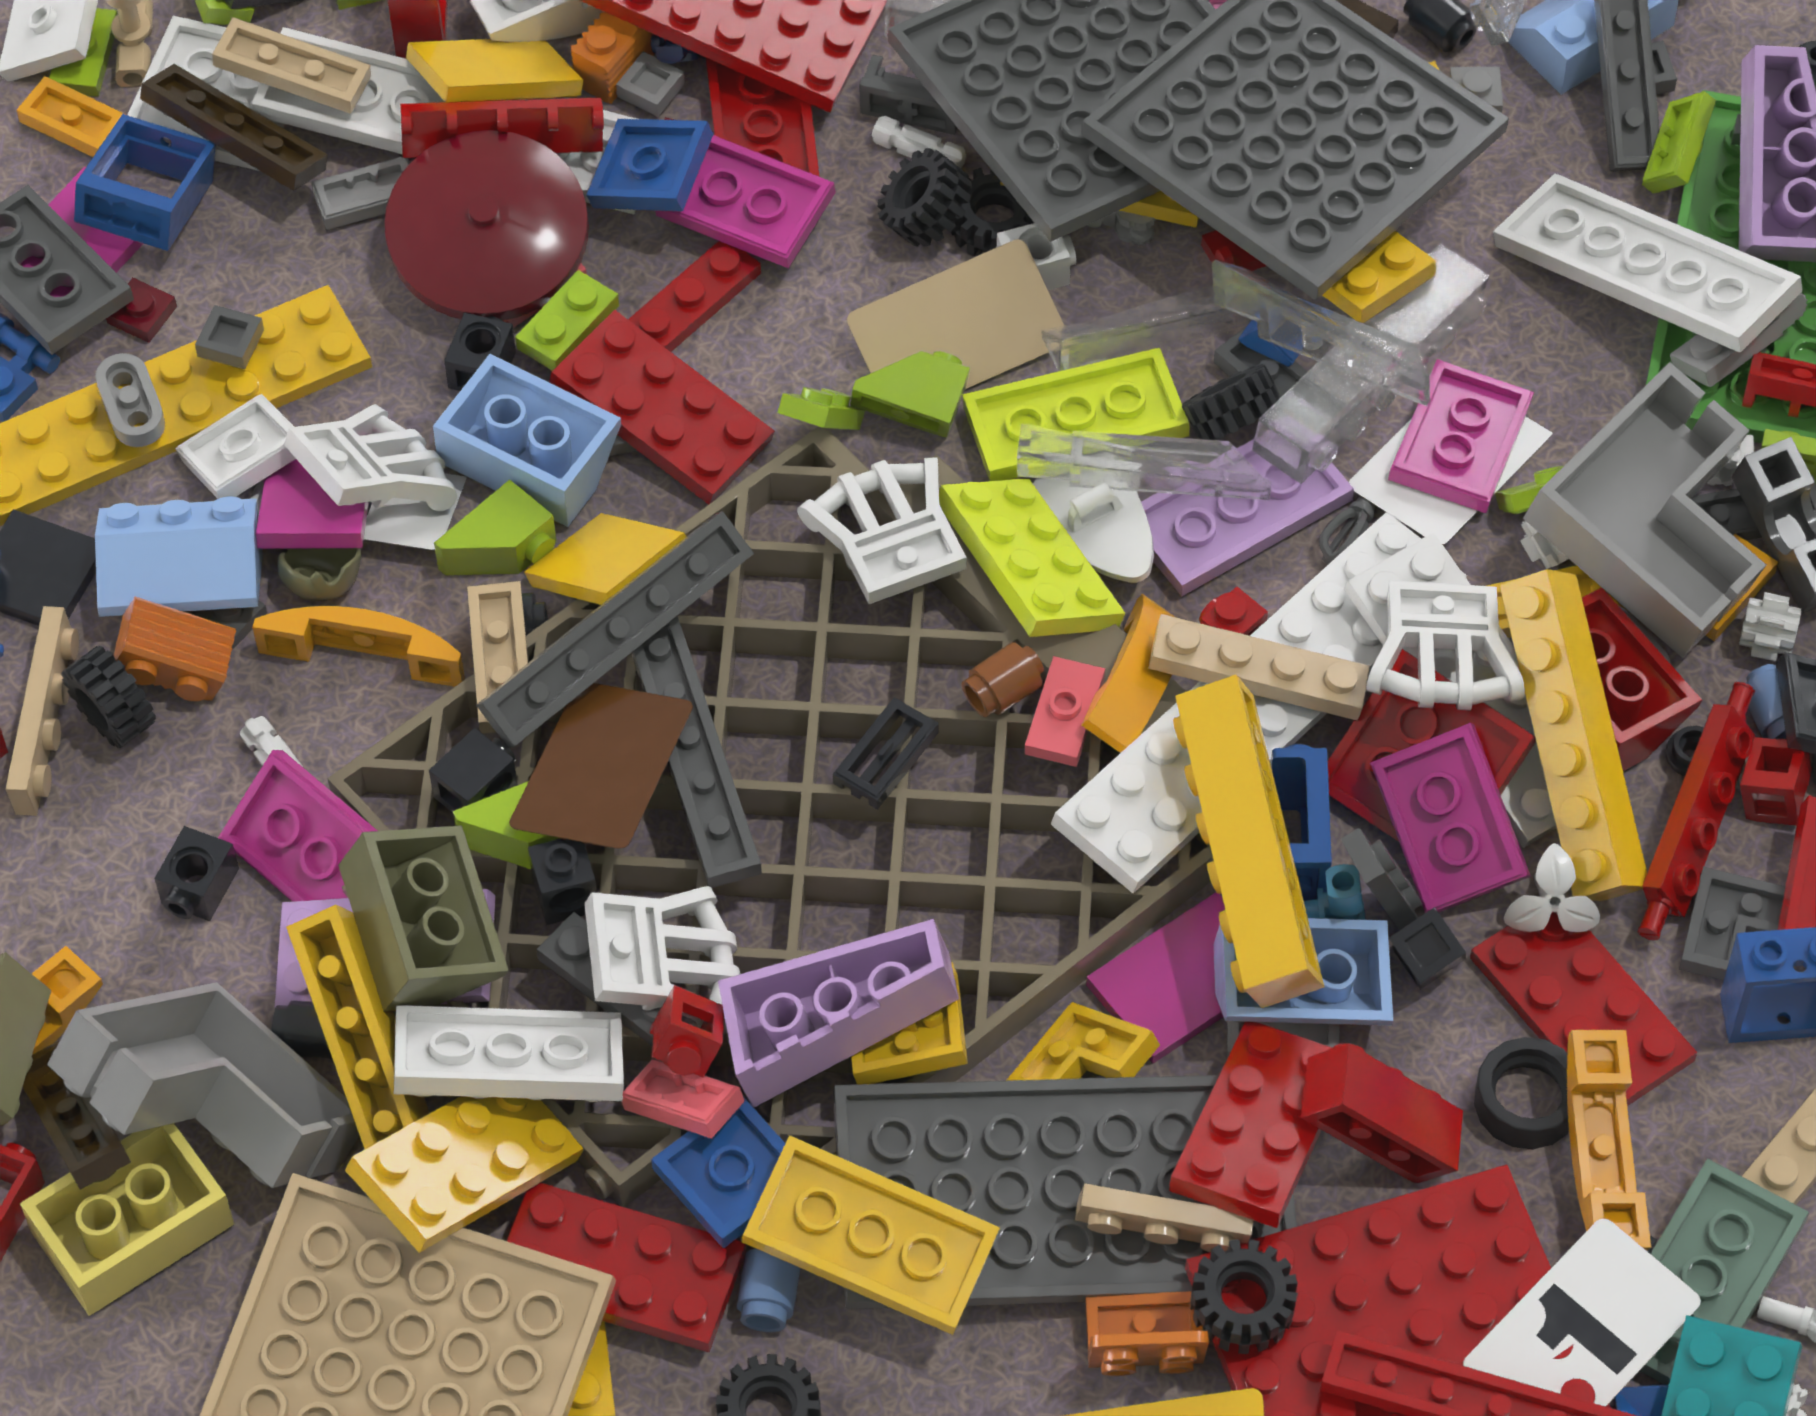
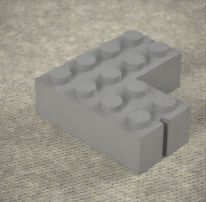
(1630, 515)
(211, 1062)

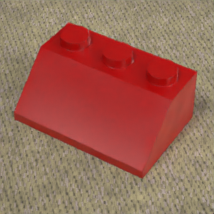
(1639, 684)

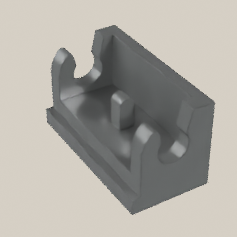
(901, 99)

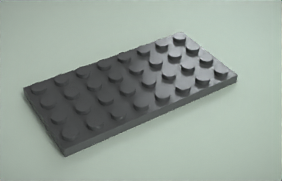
(1020, 1162)

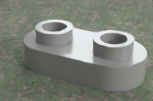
(131, 403)

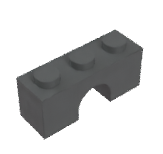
(1777, 495)

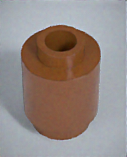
(1003, 679)

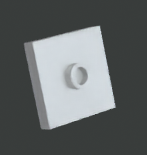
(46, 36)
(239, 448)

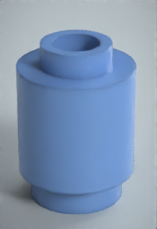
(1766, 702)
(767, 1291)

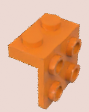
(1143, 1332)

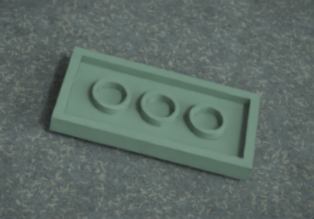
(1725, 1248)

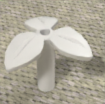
(1553, 879)

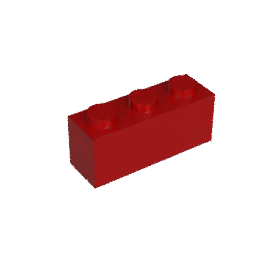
(1382, 1113)

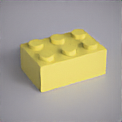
(131, 1223)

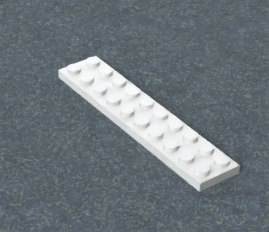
(1141, 802)

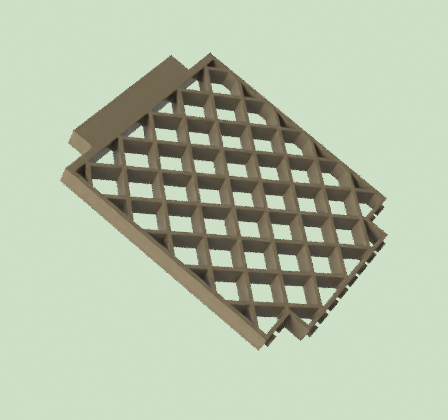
(798, 475)

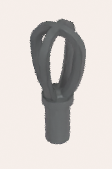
(1360, 514)

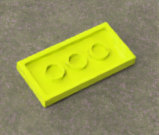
(1108, 396)
(1029, 557)

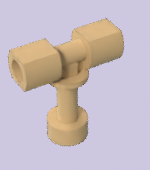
(131, 28)

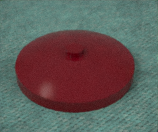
(486, 225)

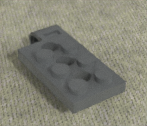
(66, 263)

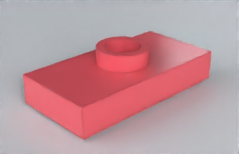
(1061, 709)
(682, 1100)

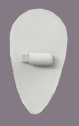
(1104, 525)

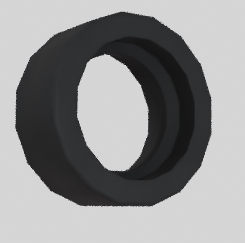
(1505, 1125)

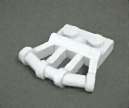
(371, 466)
(896, 554)
(1445, 618)
(632, 941)

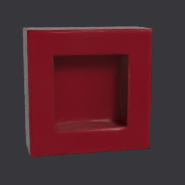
(145, 313)

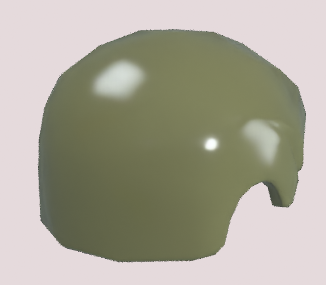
(319, 572)

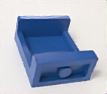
(1304, 787)

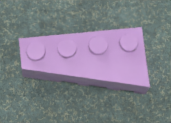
(1777, 155)
(831, 1005)

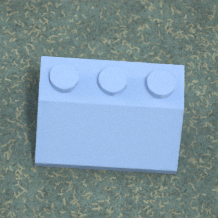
(1563, 41)
(527, 432)
(178, 555)
(1353, 971)

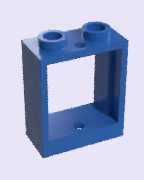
(134, 211)
(1765, 986)

